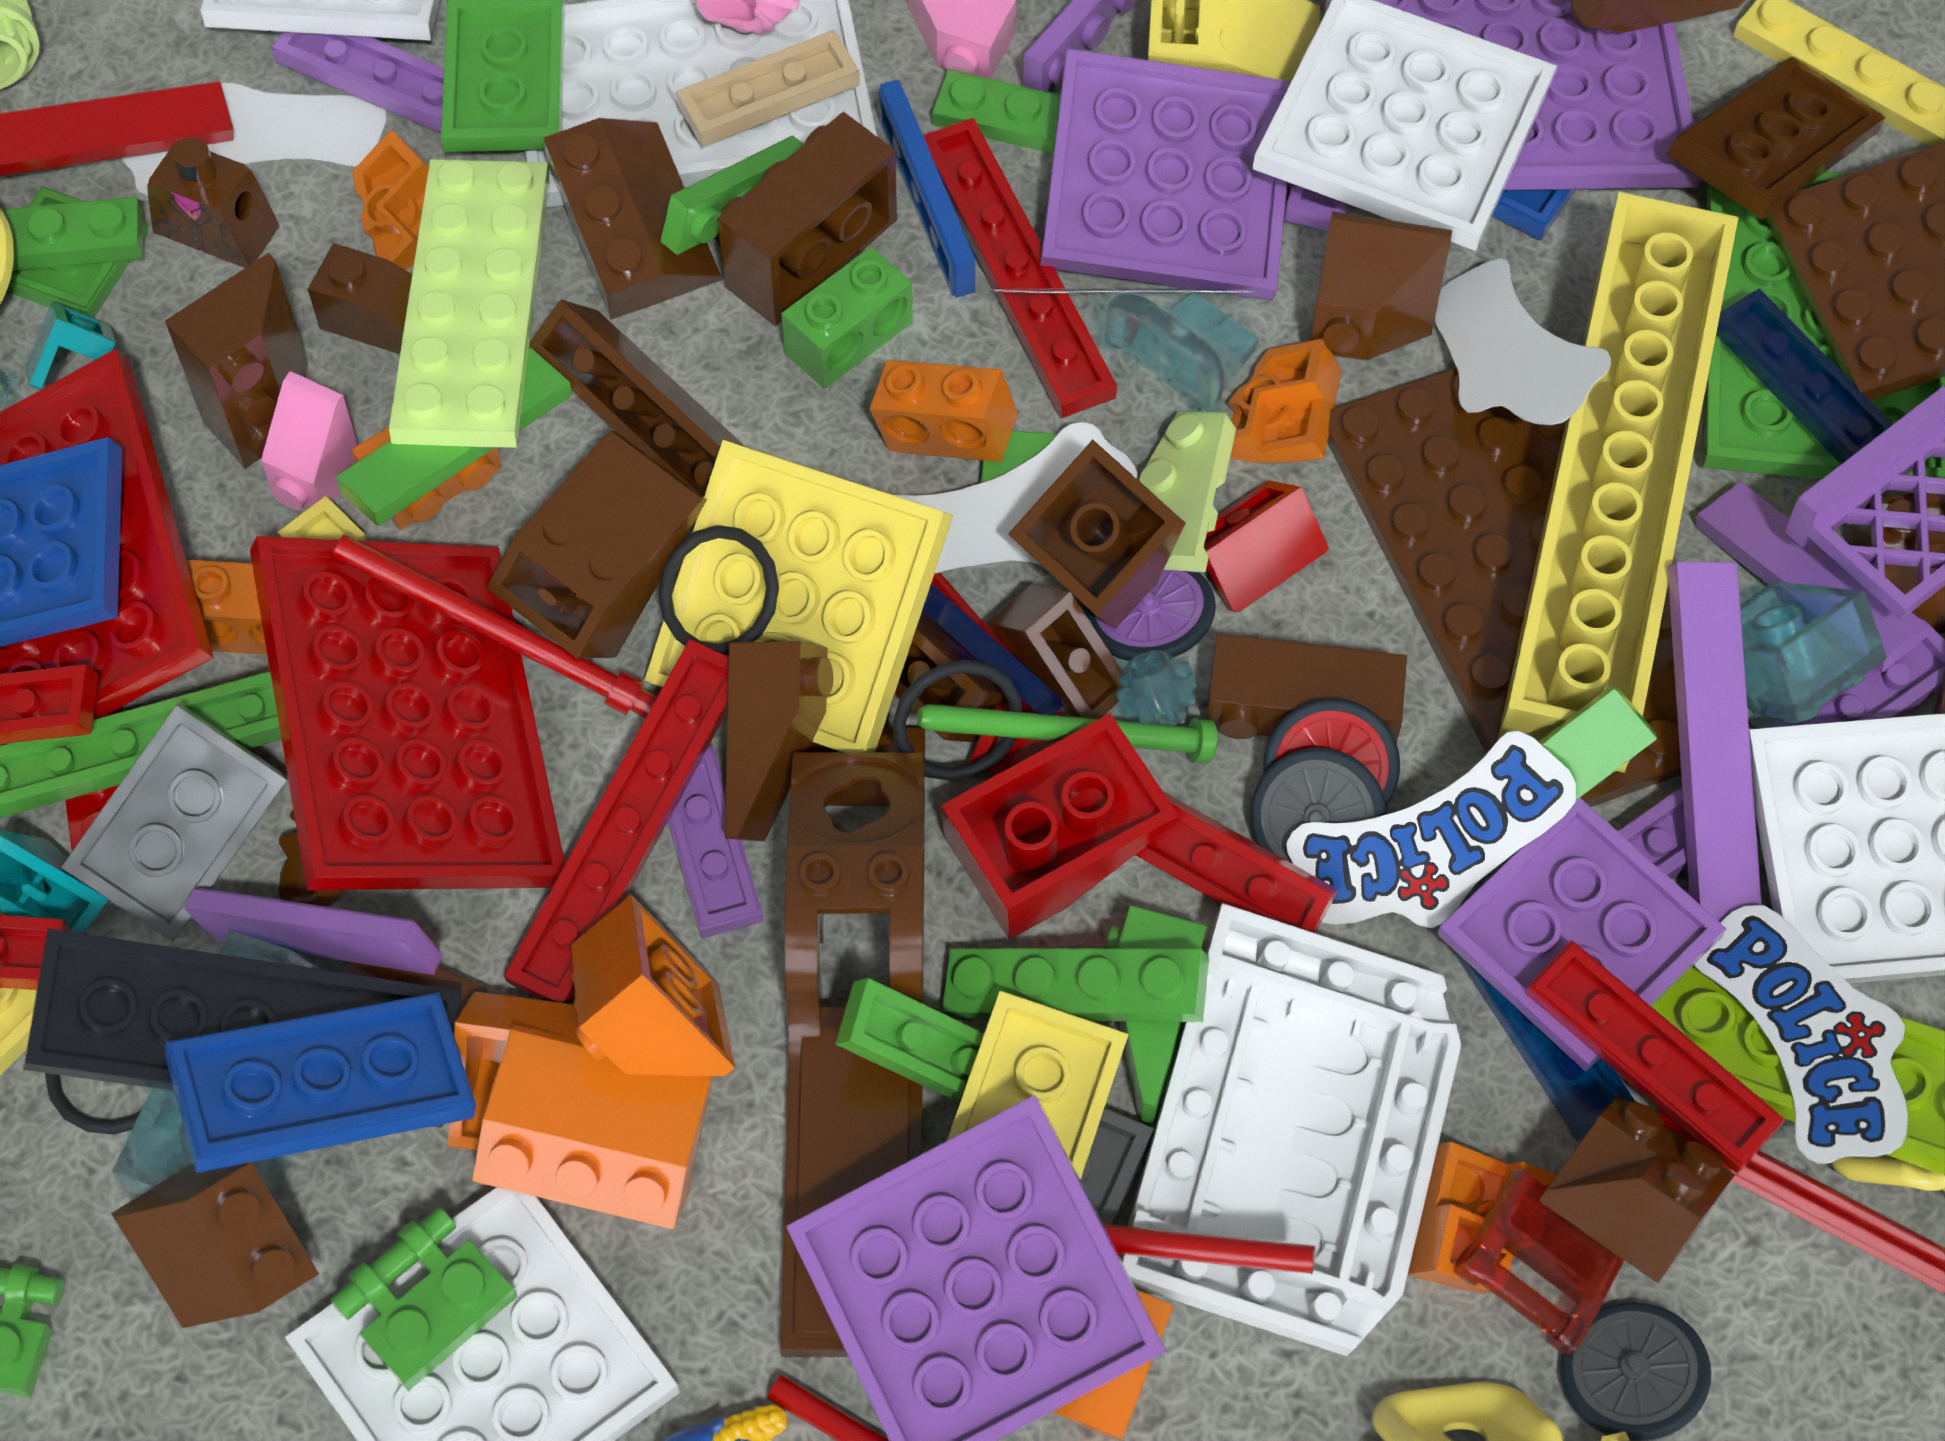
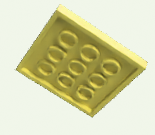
(847, 575)

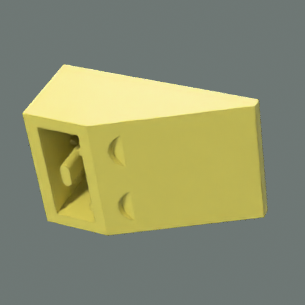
(1234, 35)

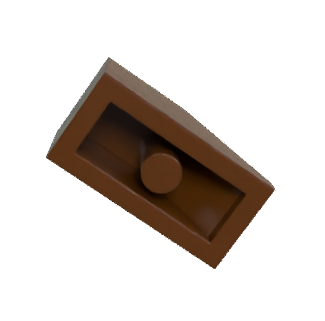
(1061, 648)

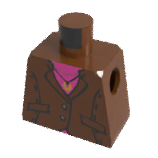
(210, 204)

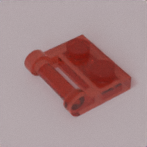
(1550, 1248)

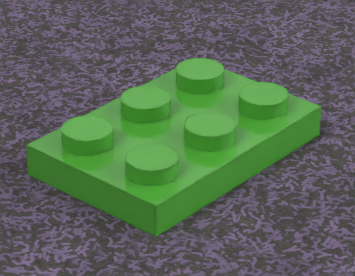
(502, 74)

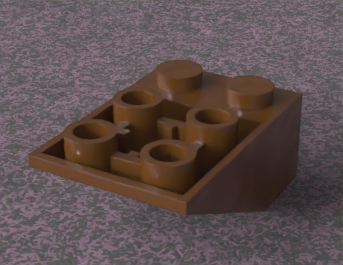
(597, 549)

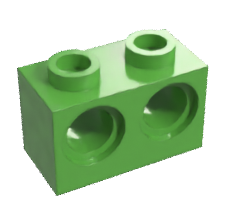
(847, 317)

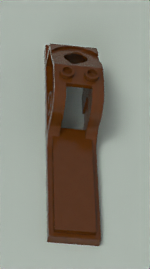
(842, 1110)

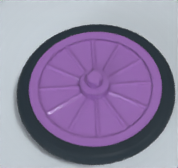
(1166, 619)

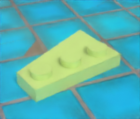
(1185, 476)

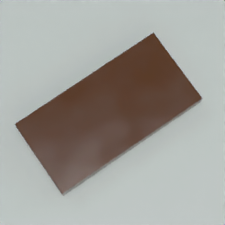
(1776, 137)

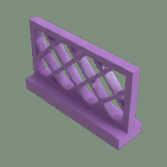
(1860, 482)

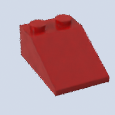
(1056, 824)

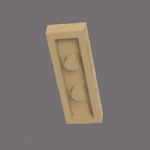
(768, 88)

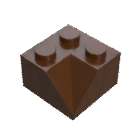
(1100, 534)
(1638, 1187)

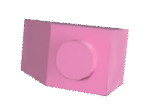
(966, 33)
(307, 443)

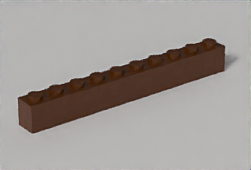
(686, 439)

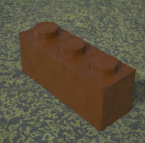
(1266, 679)

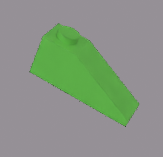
(1152, 1044)

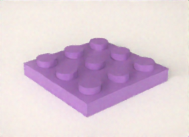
(1586, 888)

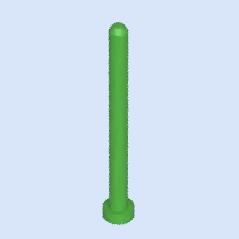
(1197, 740)

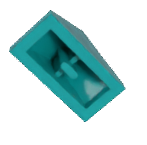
(38, 886)

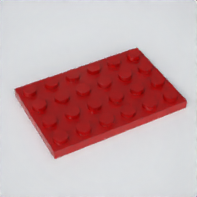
(158, 611)
(402, 725)

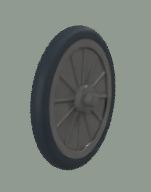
(1310, 788)
(1637, 1372)

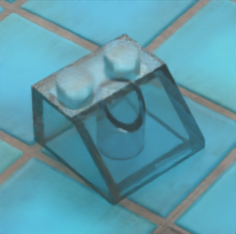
(1805, 647)

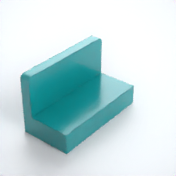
(71, 331)

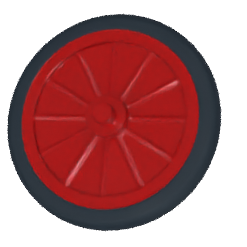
(1341, 727)

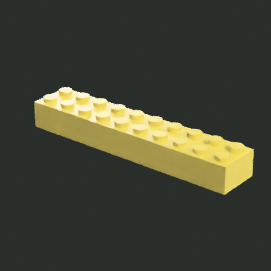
(1622, 466)

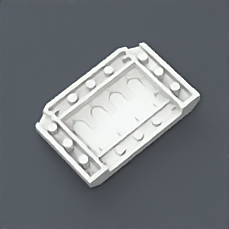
(1268, 1158)

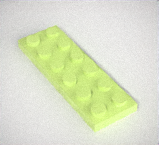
(471, 304)

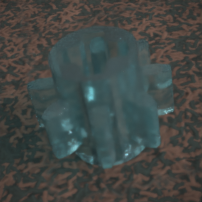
(1156, 689)

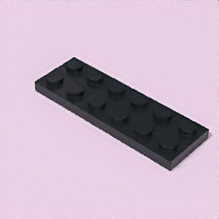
(116, 1002)

